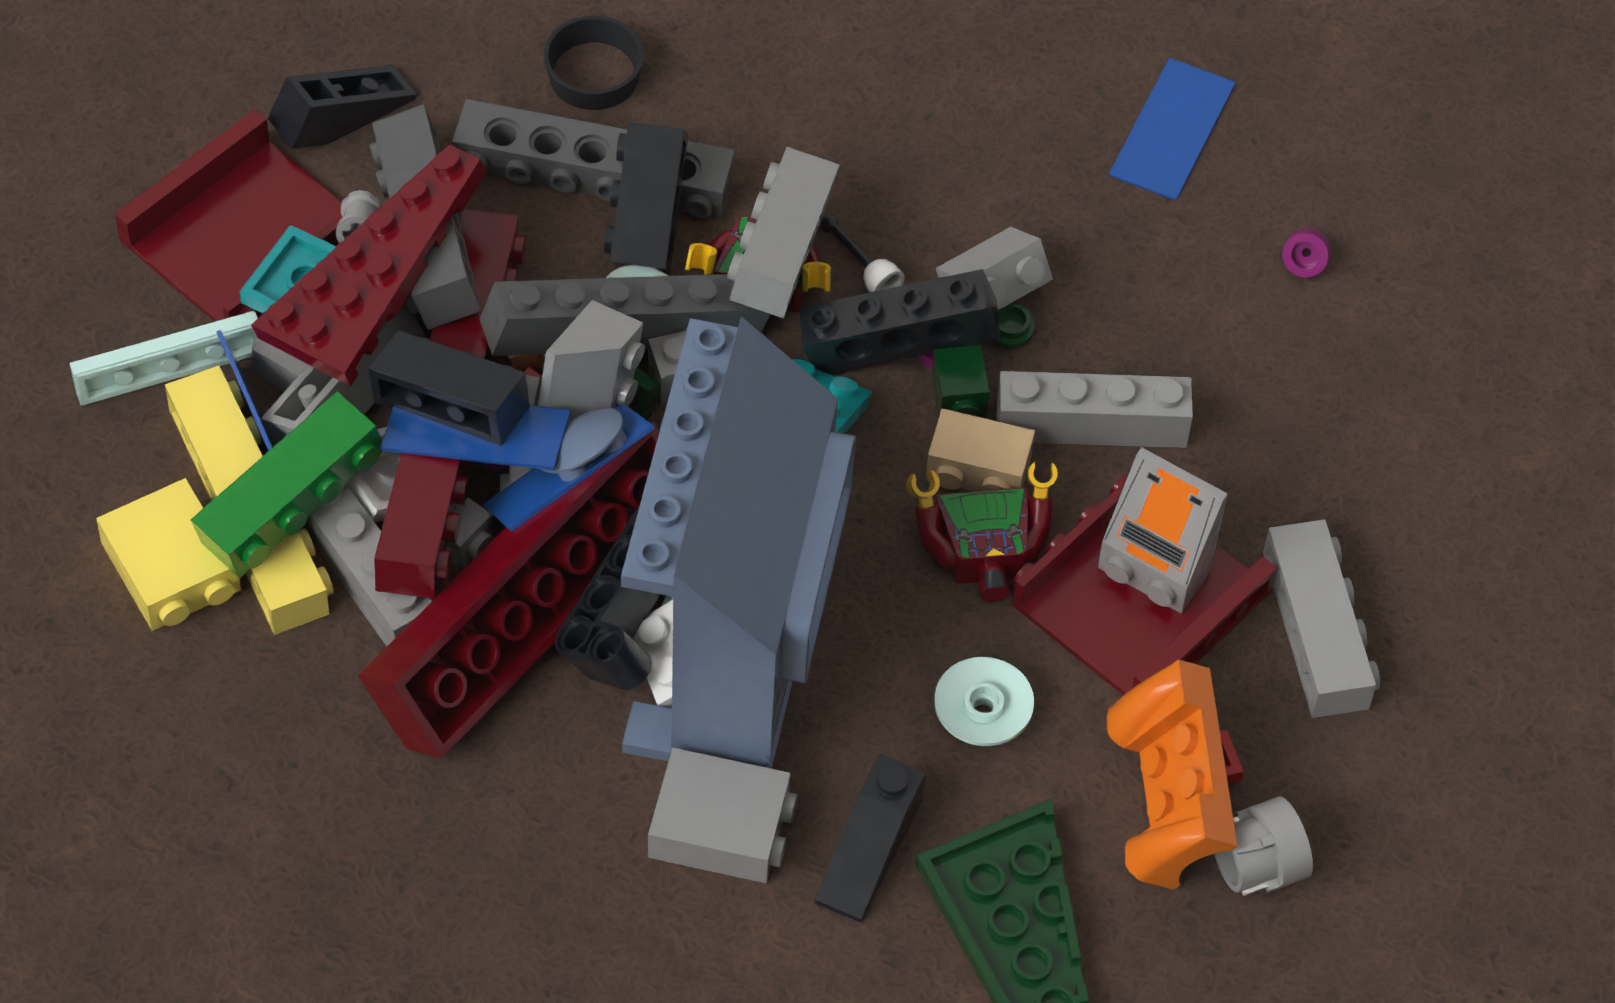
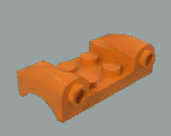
(1183, 771)

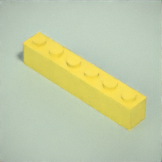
(223, 449)

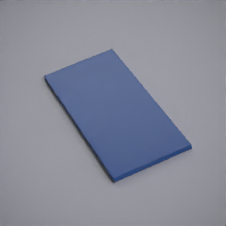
(1172, 129)
(246, 390)
(531, 444)
(539, 489)

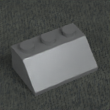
(593, 362)

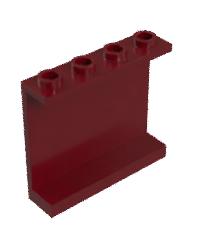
(223, 214)
(1116, 625)

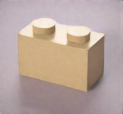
(979, 453)

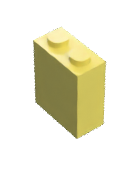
(163, 556)

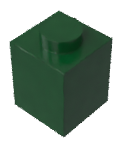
(960, 380)

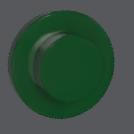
(1015, 326)

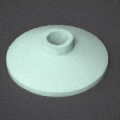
(986, 683)

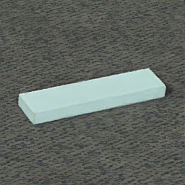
(162, 359)

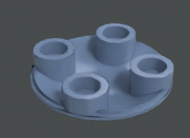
(588, 438)

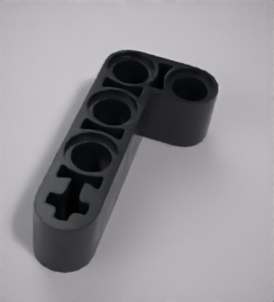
(605, 620)

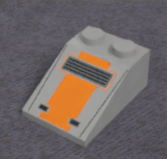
(1163, 531)

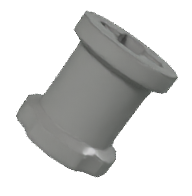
(355, 210)

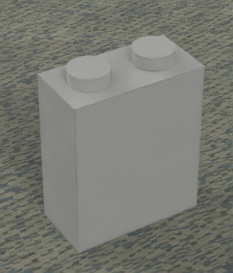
(721, 815)

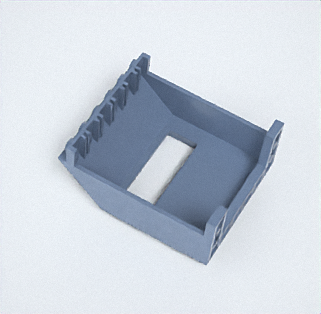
(742, 537)

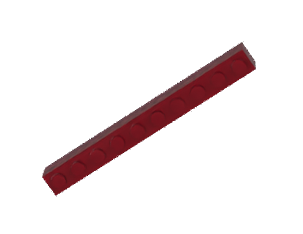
(429, 488)

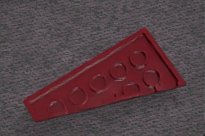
(365, 280)

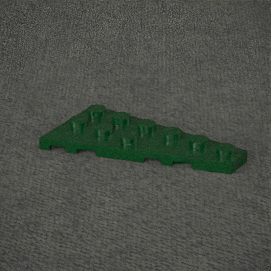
(1011, 907)

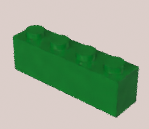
(288, 485)

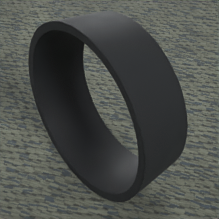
(591, 30)

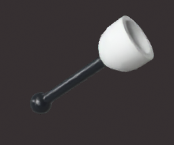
(879, 273)

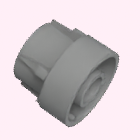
(1269, 849)

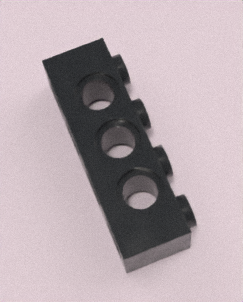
(900, 322)

